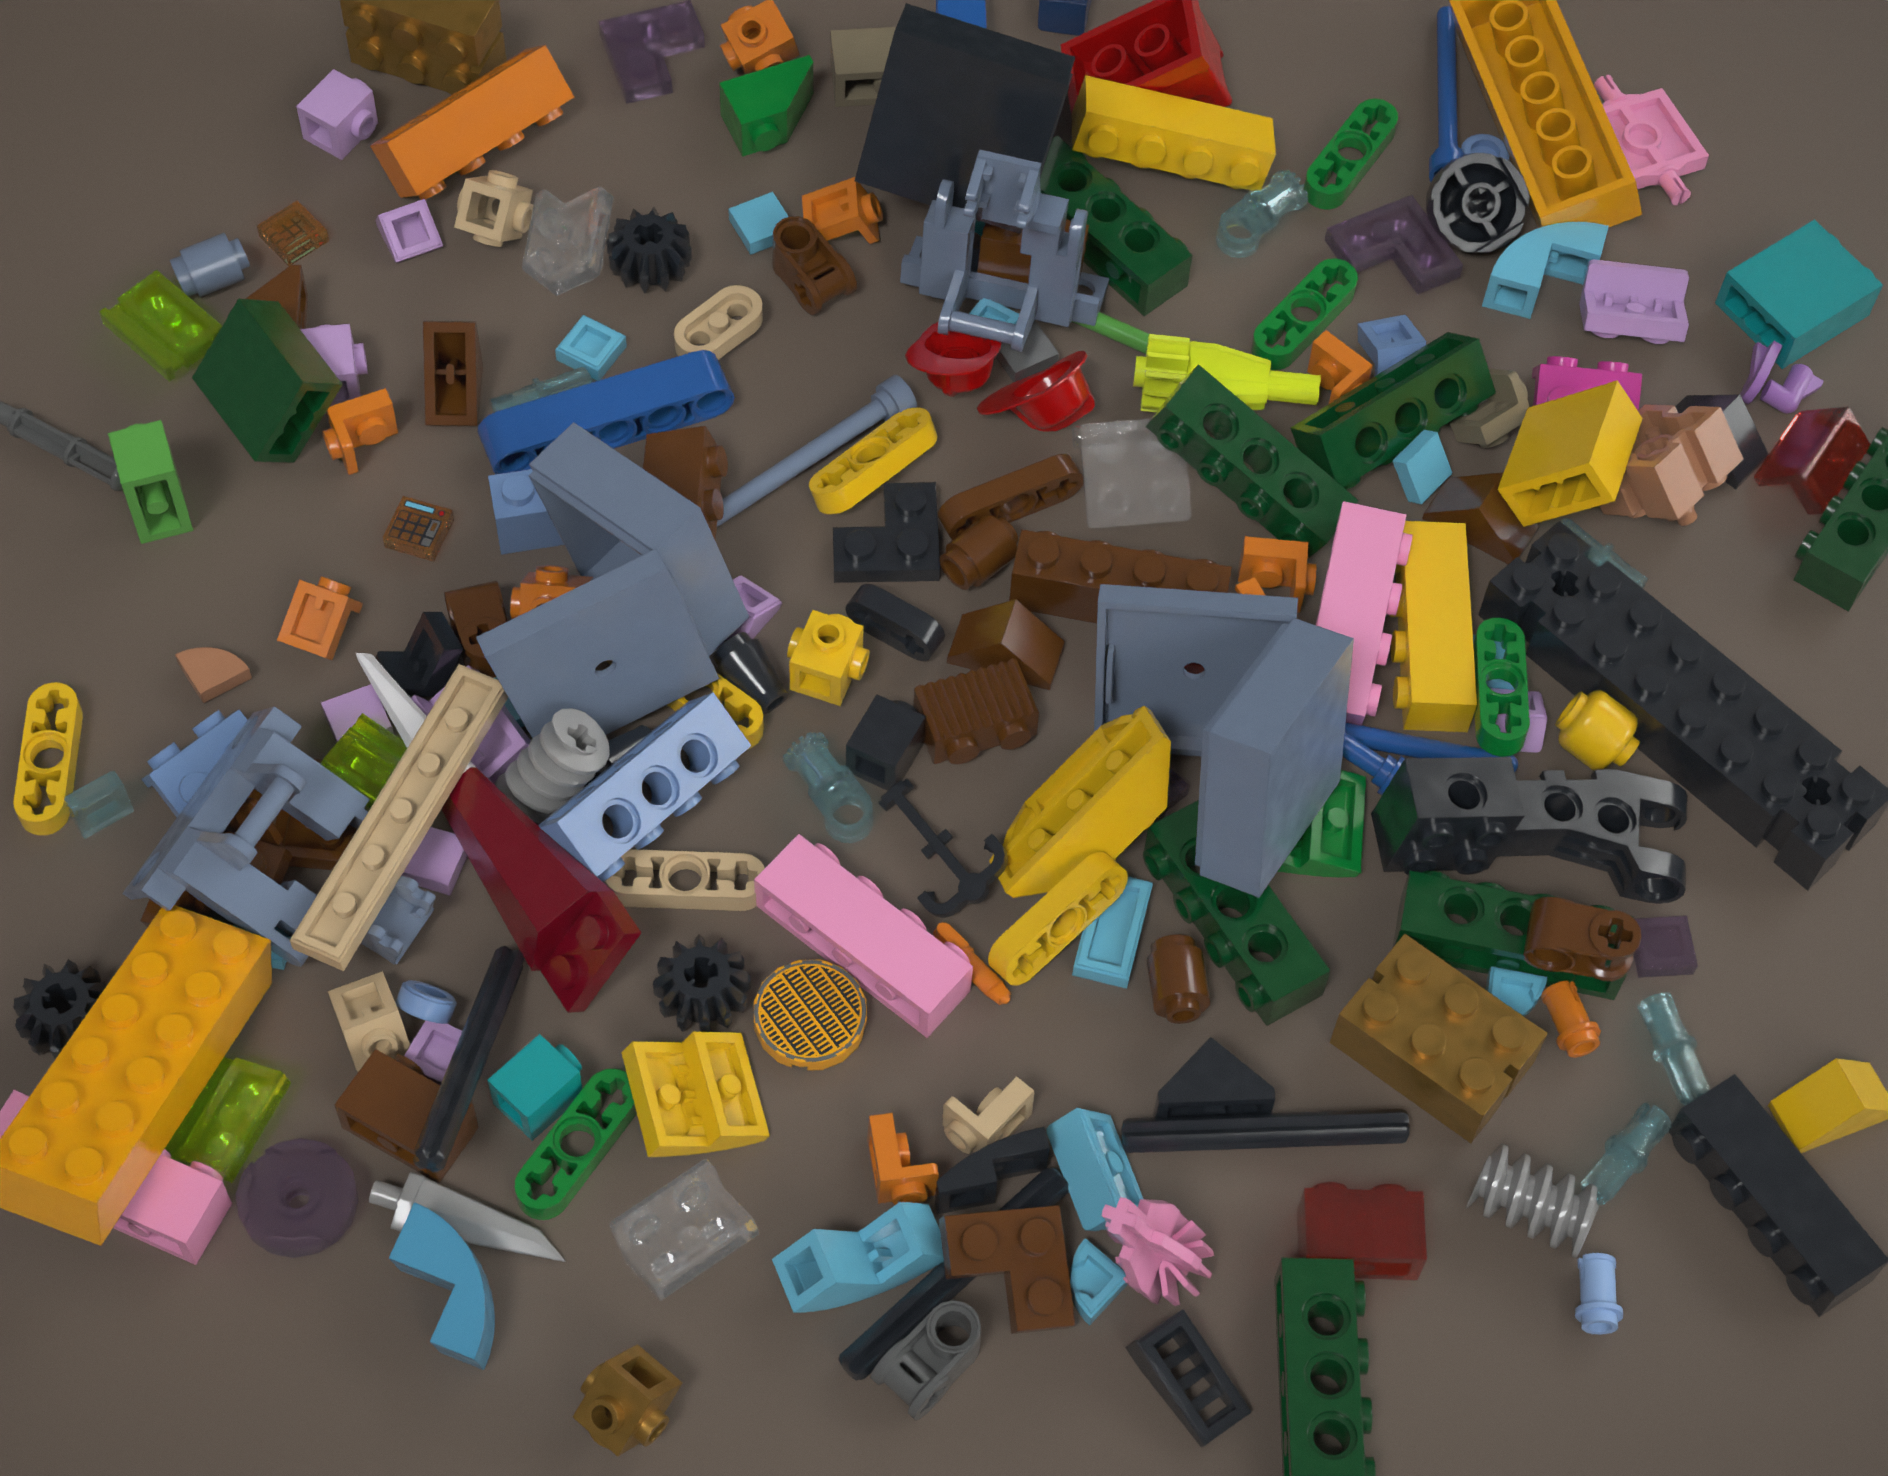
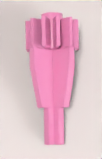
(1156, 1247)

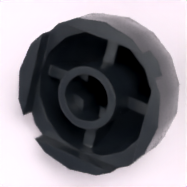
(1477, 202)

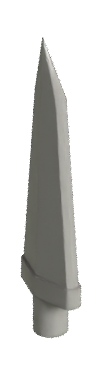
(470, 1218)

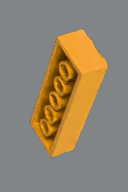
(1547, 111)
(131, 1073)

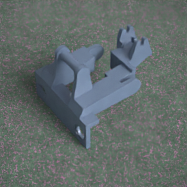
(949, 264)
(216, 865)

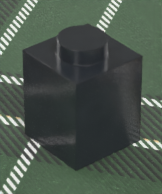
(885, 742)

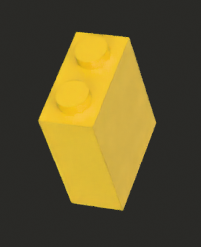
(1570, 454)

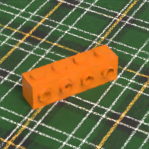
(473, 122)

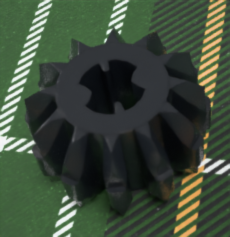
(649, 249)
(698, 964)
(46, 998)

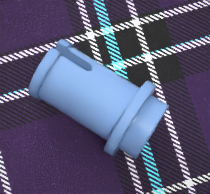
(1598, 1306)

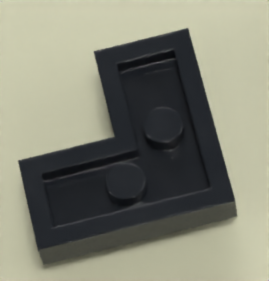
(895, 552)

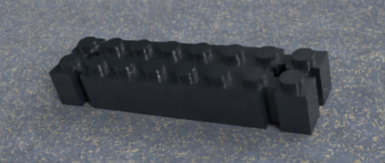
(1693, 705)

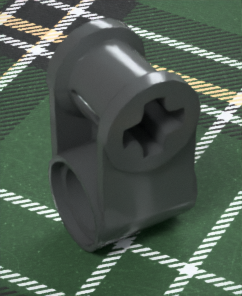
(923, 1366)

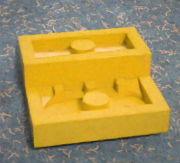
(695, 1094)

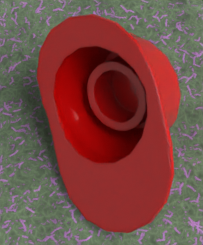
(954, 360)
(1048, 398)

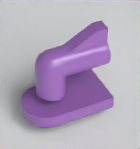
(1784, 398)

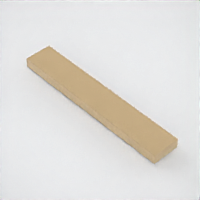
(399, 818)

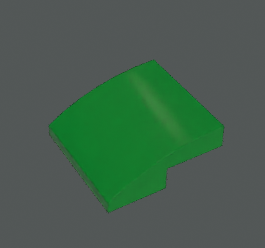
(1335, 835)

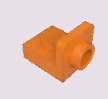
(843, 210)
(1338, 365)
(359, 423)
(1278, 564)
(318, 616)
(891, 1168)

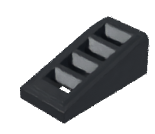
(1206, 1365)

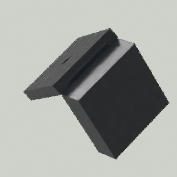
(958, 93)

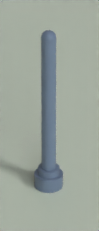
(890, 398)

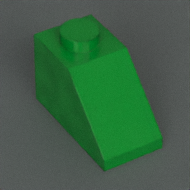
(766, 104)

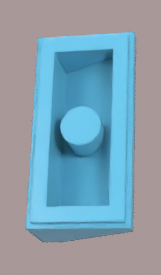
(1092, 1164)

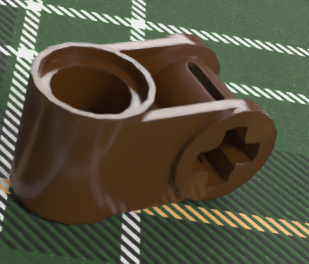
(809, 264)
(472, 613)
(1577, 938)

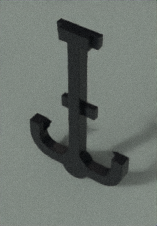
(972, 886)

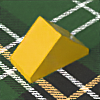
(1831, 1104)

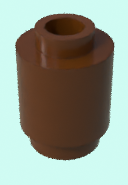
(979, 552)
(1177, 979)

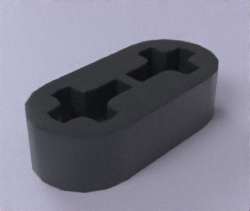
(895, 622)

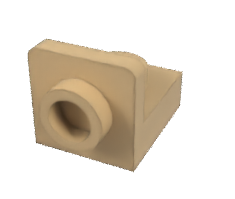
(369, 1018)
(998, 1117)

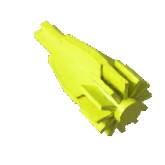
(1244, 374)

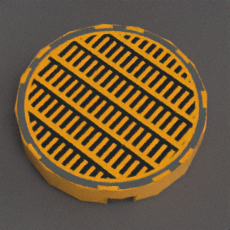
(810, 1014)

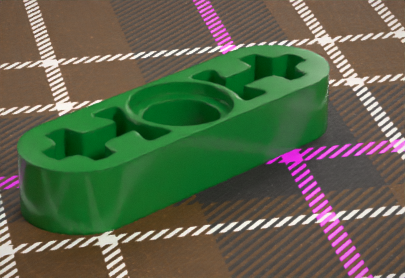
(1350, 171)
(1306, 294)
(1489, 703)
(540, 1169)

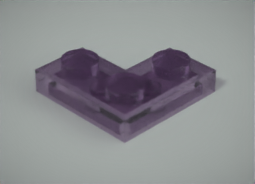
(642, 40)
(1396, 233)

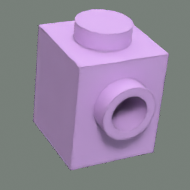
(338, 114)
(342, 356)

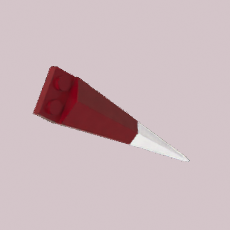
(549, 901)

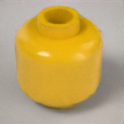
(1597, 730)

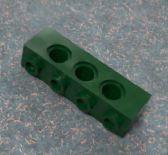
(1122, 238)
(1395, 406)
(1246, 437)
(1855, 533)
(1265, 926)
(1482, 940)
(1328, 1291)

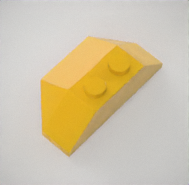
(1090, 804)

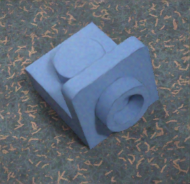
(1389, 340)

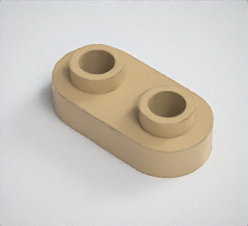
(714, 325)

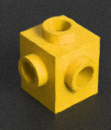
(826, 657)

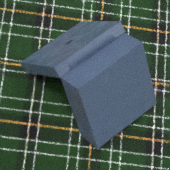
(653, 601)
(1258, 715)

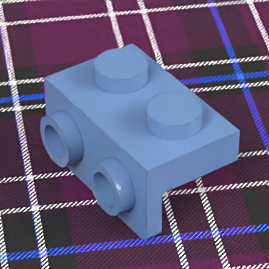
(181, 772)

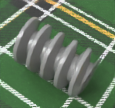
(555, 764)
(1536, 1199)

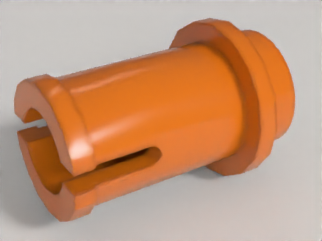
(1576, 1032)

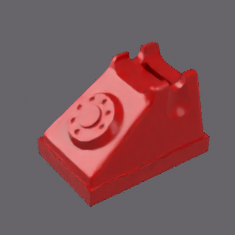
(1154, 48)

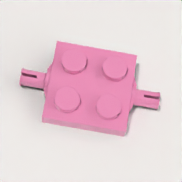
(1653, 138)

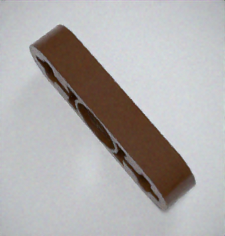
(1013, 494)

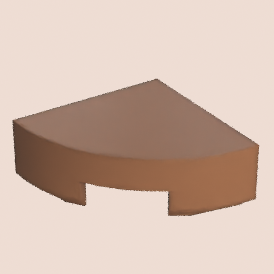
(212, 671)

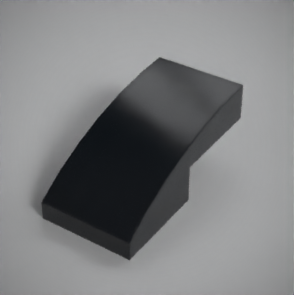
(975, 1178)

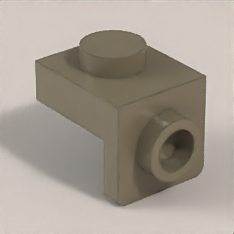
(1498, 415)

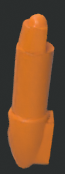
(982, 975)

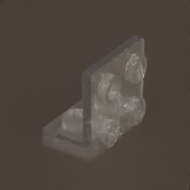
(1130, 475)

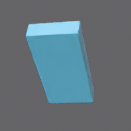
(1112, 939)

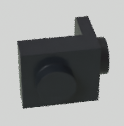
(427, 657)

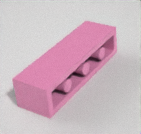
(1362, 592)
(864, 934)
(173, 1207)

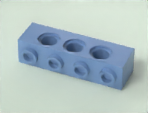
(712, 744)

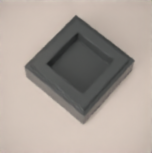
(1035, 357)

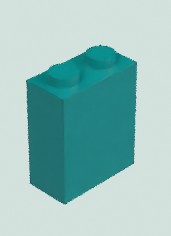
(1799, 292)

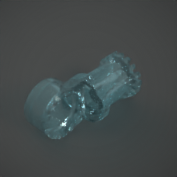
(1260, 213)
(830, 786)

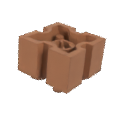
(1675, 462)

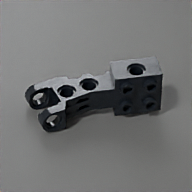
(1474, 810)

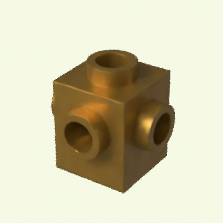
(627, 1400)

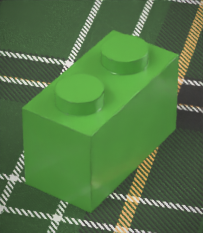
(150, 481)

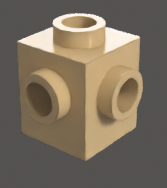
(486, 217)

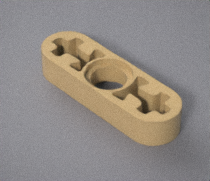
(701, 897)

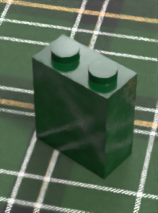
(266, 381)

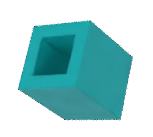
(536, 1085)

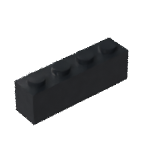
(1776, 1196)

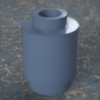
(210, 265)

